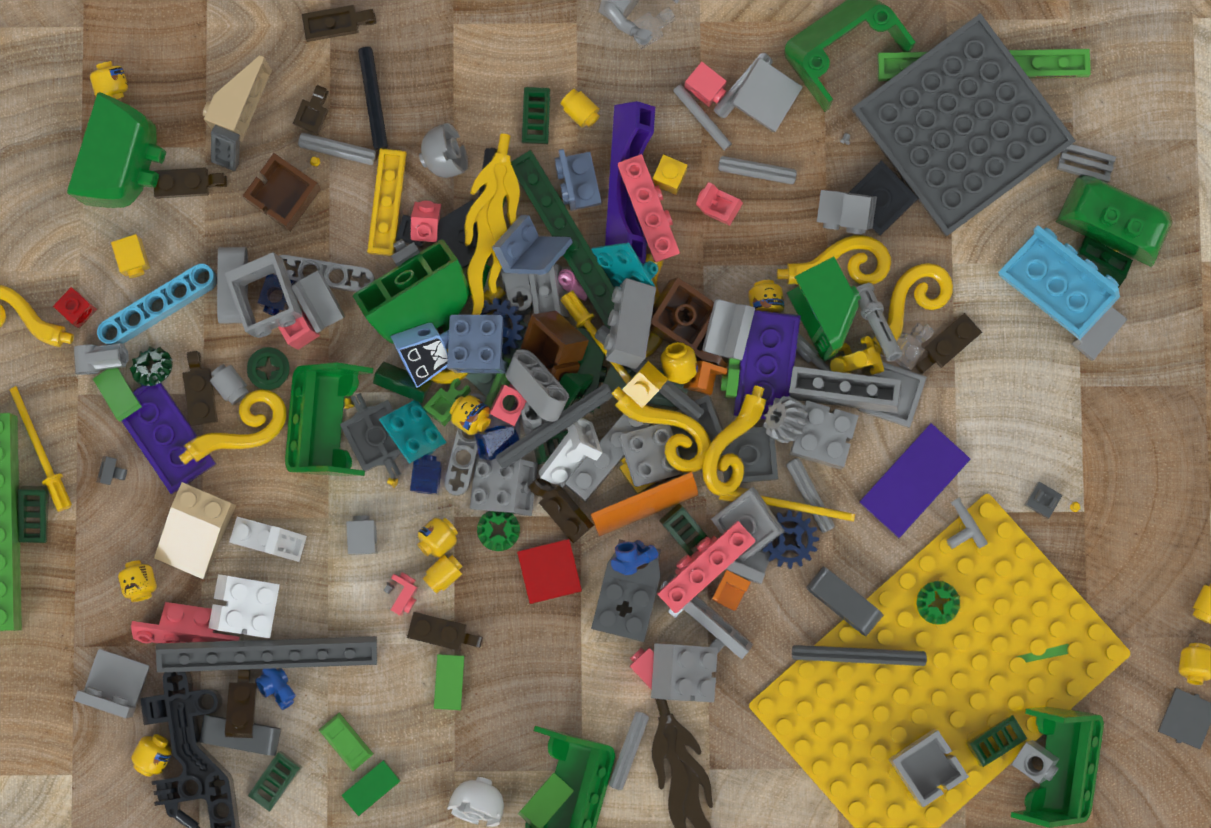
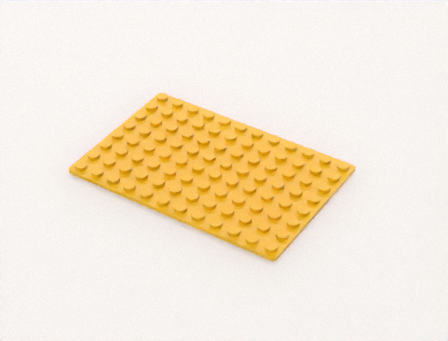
(854, 716)

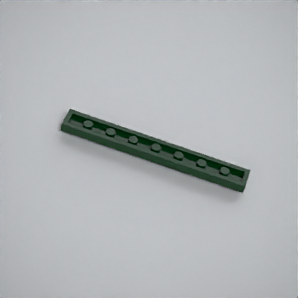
(561, 224)

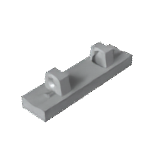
(714, 623)

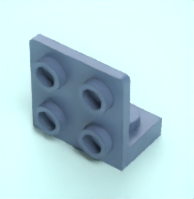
(580, 182)
(525, 252)
(476, 344)

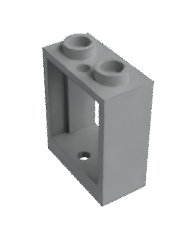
(251, 272)

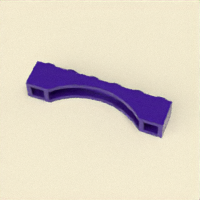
(631, 132)

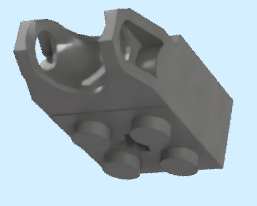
(635, 589)

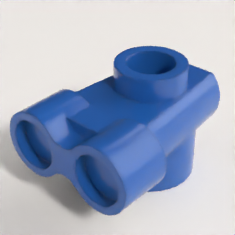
(632, 555)
(275, 682)

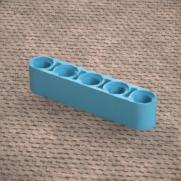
(144, 305)

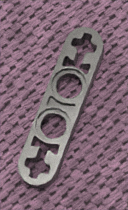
(326, 268)
(469, 445)

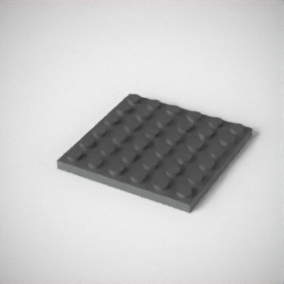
(963, 124)

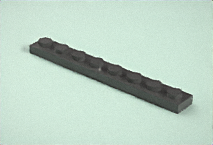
(266, 654)

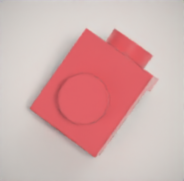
(718, 204)
(425, 221)
(405, 600)

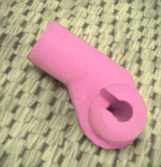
(569, 282)

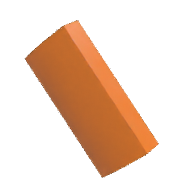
(644, 504)

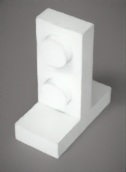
(570, 453)
(268, 539)

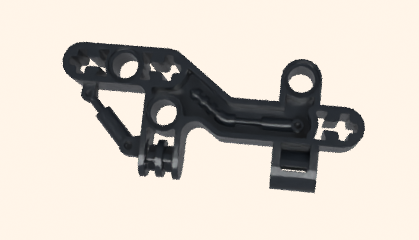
(197, 763)

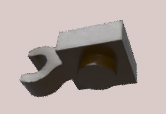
(312, 114)

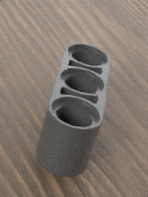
(844, 601)
(264, 739)

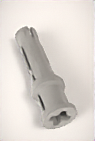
(873, 312)

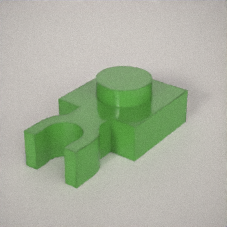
(729, 382)
(442, 401)

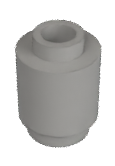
(229, 384)

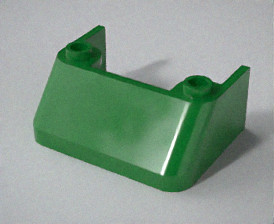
(806, 49)
(825, 306)
(317, 416)
(586, 770)
(1069, 795)

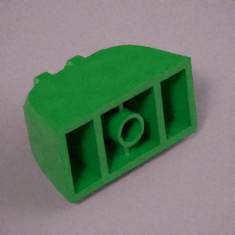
(115, 156)
(1115, 219)
(416, 293)

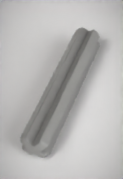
(724, 107)
(337, 148)
(757, 170)
(809, 493)
(628, 750)

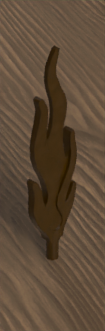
(685, 770)

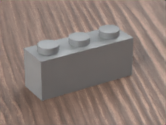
(630, 323)

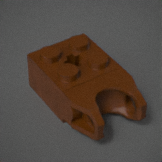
(692, 331)

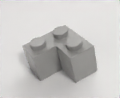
(847, 210)

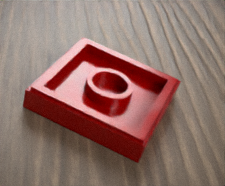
(549, 571)

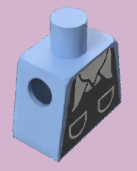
(422, 352)

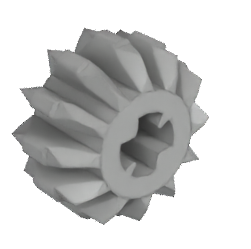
(785, 419)

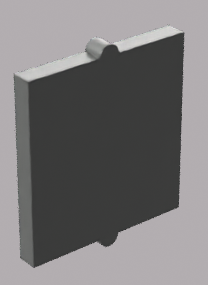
(1186, 718)

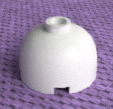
(477, 801)

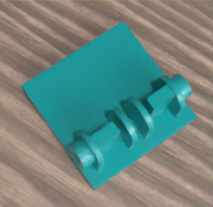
(621, 262)
(412, 431)

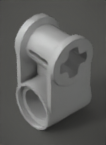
(518, 286)

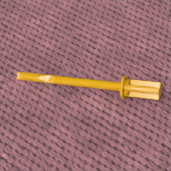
(584, 318)
(53, 481)
(794, 506)

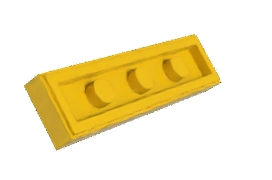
(386, 202)

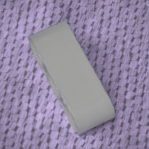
(228, 259)
(537, 385)

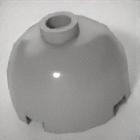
(442, 153)

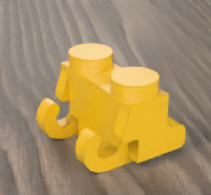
(859, 359)

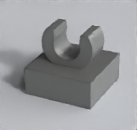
(404, 252)
(108, 471)
(1043, 500)

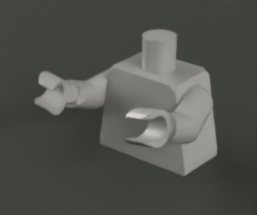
(618, 11)

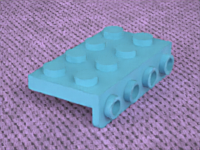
(1060, 282)

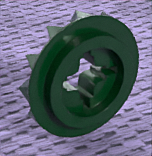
(259, 359)
(159, 371)

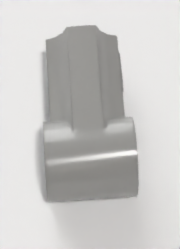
(93, 358)
(530, 419)

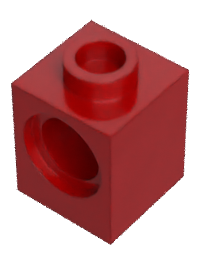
(75, 307)

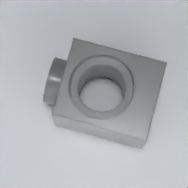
(361, 536)
(1024, 762)

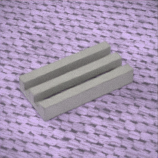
(1088, 153)

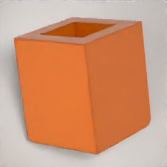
(704, 379)
(730, 590)

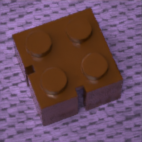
(284, 194)
(555, 343)

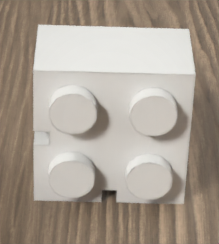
(248, 606)

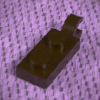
(335, 22)
(187, 182)
(949, 343)
(199, 392)
(561, 509)
(441, 632)
(241, 707)

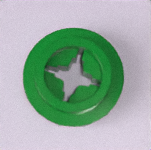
(498, 543)
(927, 595)

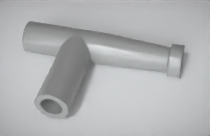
(971, 529)

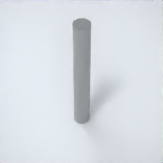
(702, 117)

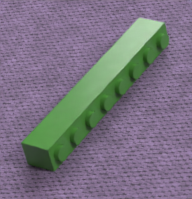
(9, 526)

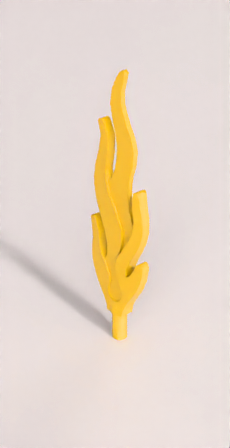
(488, 215)

